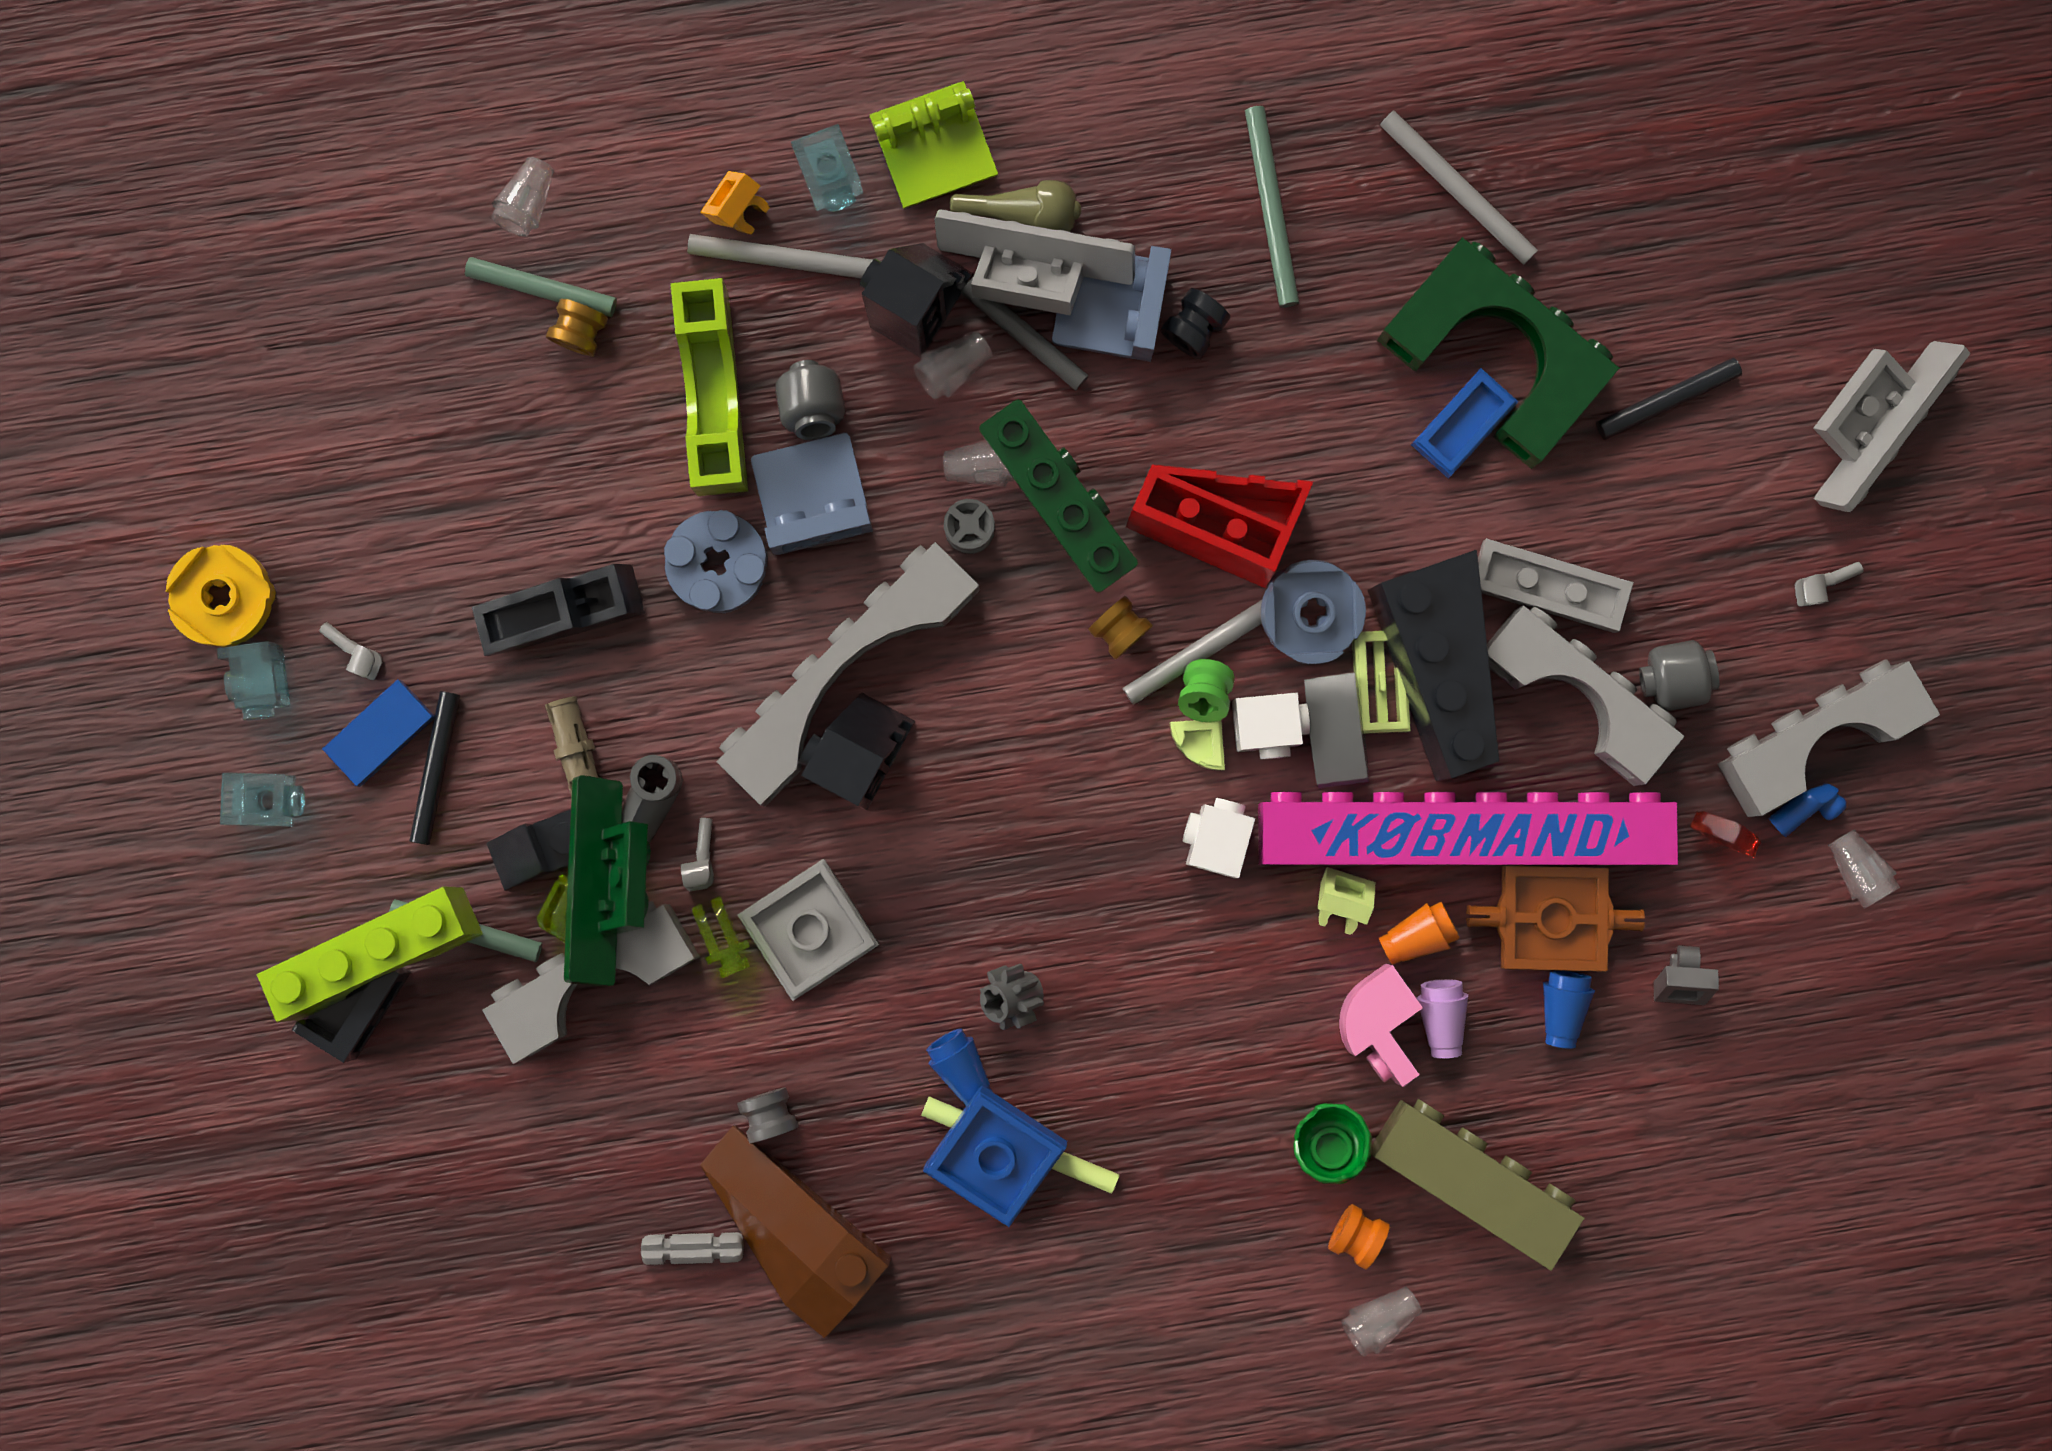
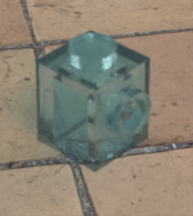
(827, 169)

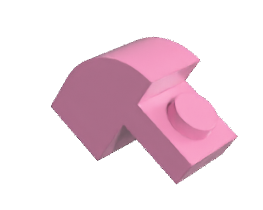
(1370, 1014)

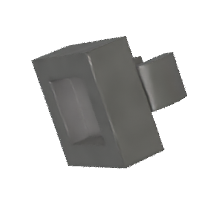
(1685, 980)

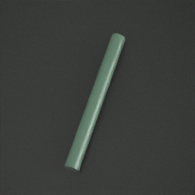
(1271, 206)

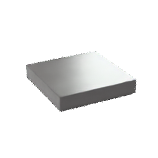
(808, 929)

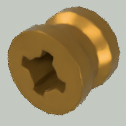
(576, 327)
(1120, 627)

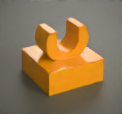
(731, 199)

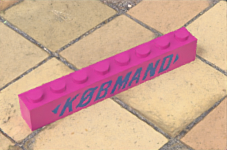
(1467, 832)

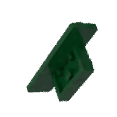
(1058, 496)
(603, 880)

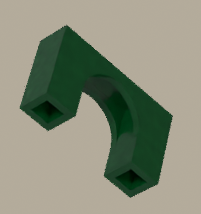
(1567, 365)

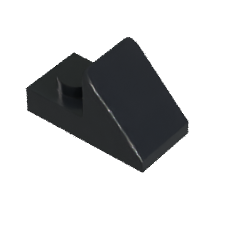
(532, 850)

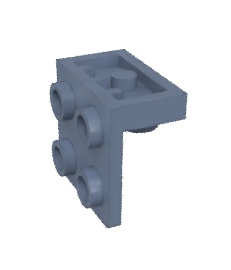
(1115, 315)
(811, 494)

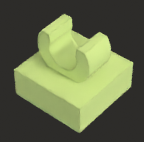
(1345, 897)

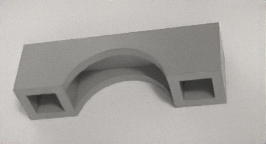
(1631, 734)
(1773, 768)
(535, 1014)

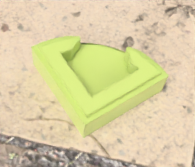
(1200, 742)

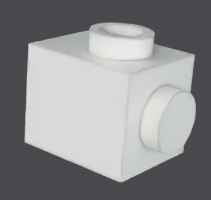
(1270, 724)
(1218, 837)

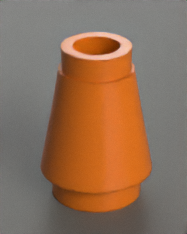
(1420, 934)

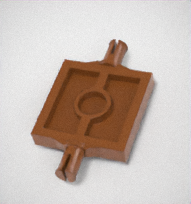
(1555, 918)

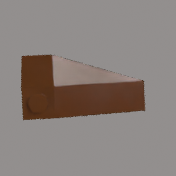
(800, 1240)

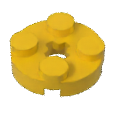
(190, 600)

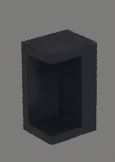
(348, 1025)

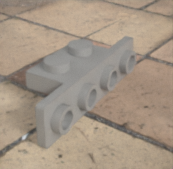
(1032, 263)
(1878, 415)

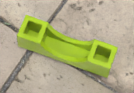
(711, 387)
(368, 952)

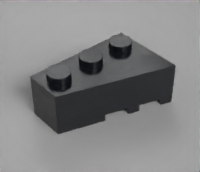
(912, 294)
(856, 750)

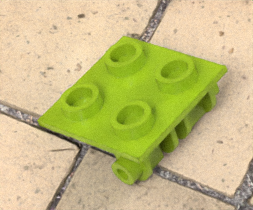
(933, 144)

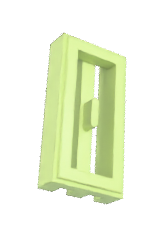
(1360, 669)

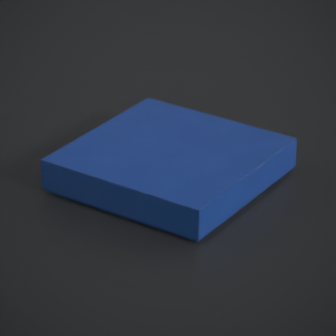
(995, 1156)

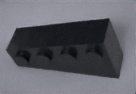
(1443, 660)

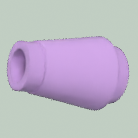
(1444, 1016)

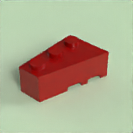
(1220, 518)

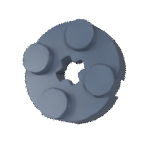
(687, 552)
(1290, 592)

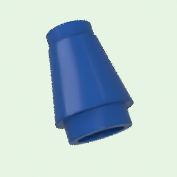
(1566, 1006)
(958, 1064)

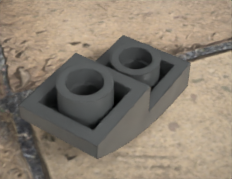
(1336, 730)

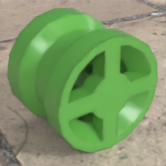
(1206, 690)

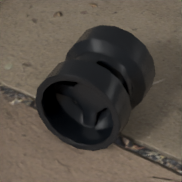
(1193, 326)

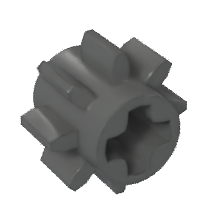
(1011, 996)

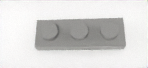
(1553, 586)

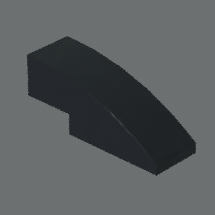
(558, 609)

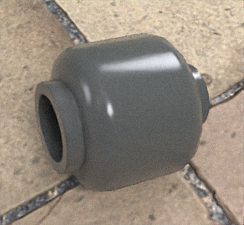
(810, 400)
(1680, 675)

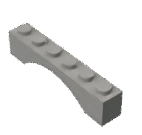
(922, 598)

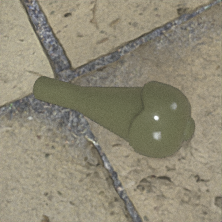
(1044, 206)

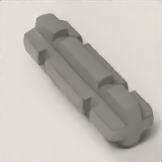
(692, 1248)

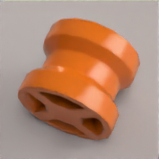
(1358, 1236)

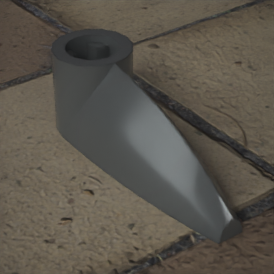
(644, 805)

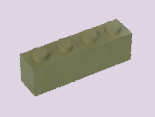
(1476, 1184)

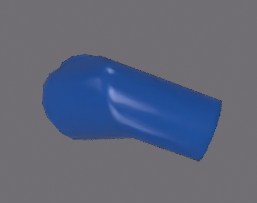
(1800, 808)

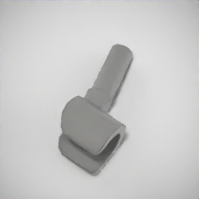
(1813, 588)
(363, 660)
(700, 874)

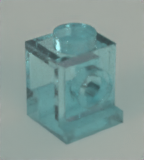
(256, 678)
(243, 799)

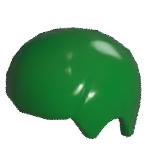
(1332, 1144)

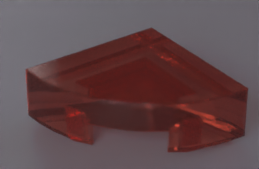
(1726, 833)

